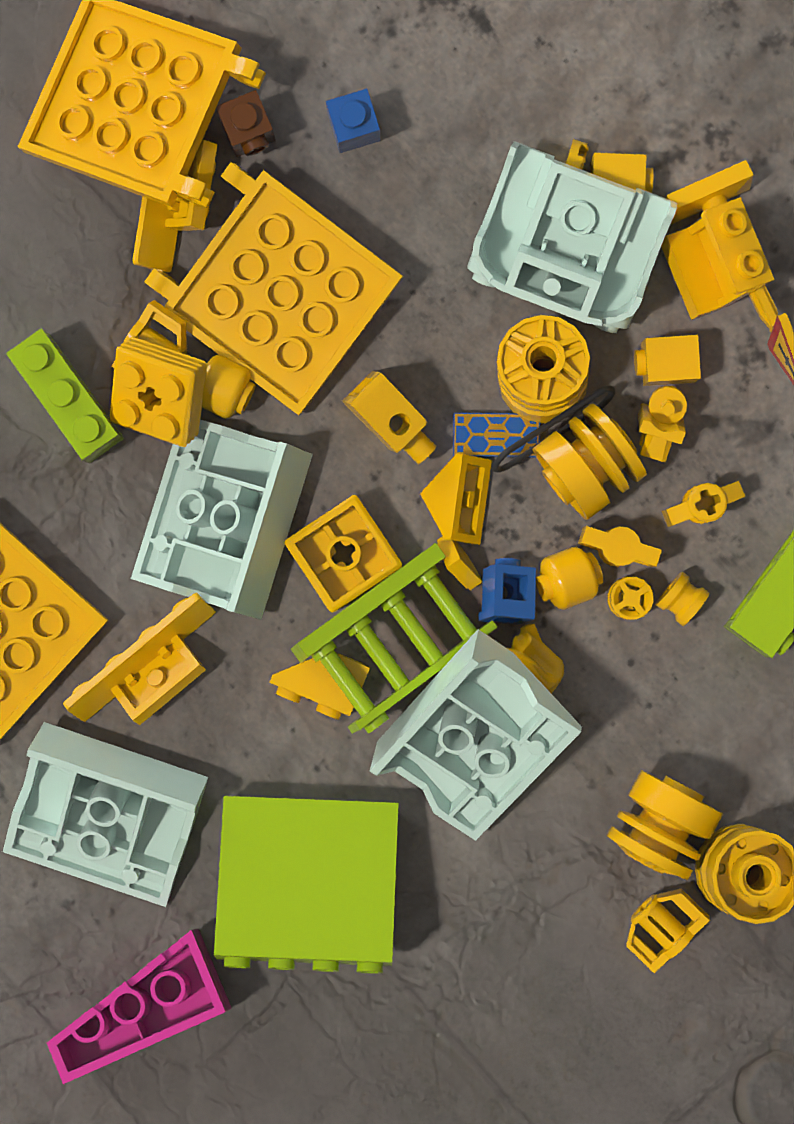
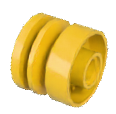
(539, 344)
(595, 457)
(664, 824)
(724, 866)

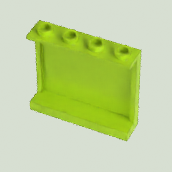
(306, 883)

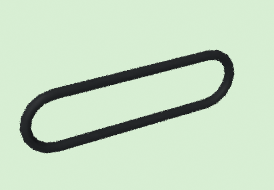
(496, 468)

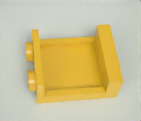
(717, 259)

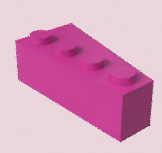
(154, 1004)

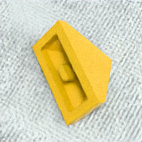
(459, 498)

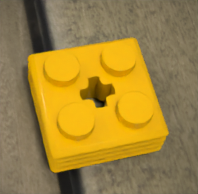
(157, 391)
(314, 551)

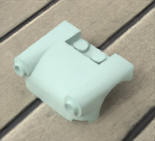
(569, 239)

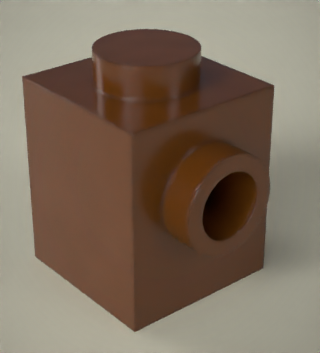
(246, 124)

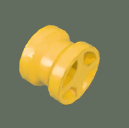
(682, 598)
(640, 599)

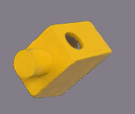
(376, 402)

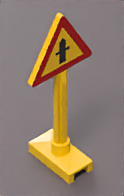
(716, 191)

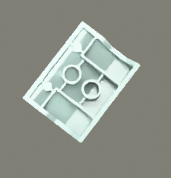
(222, 518)
(476, 735)
(104, 814)

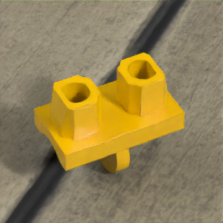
(662, 422)

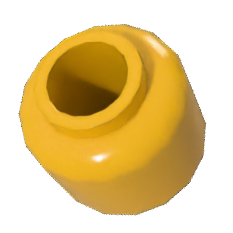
(226, 387)
(569, 578)

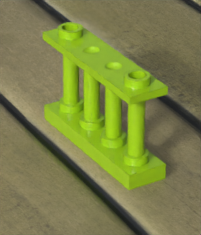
(356, 622)

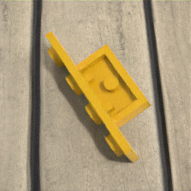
(160, 223)
(149, 670)

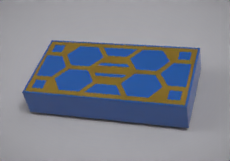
(491, 433)

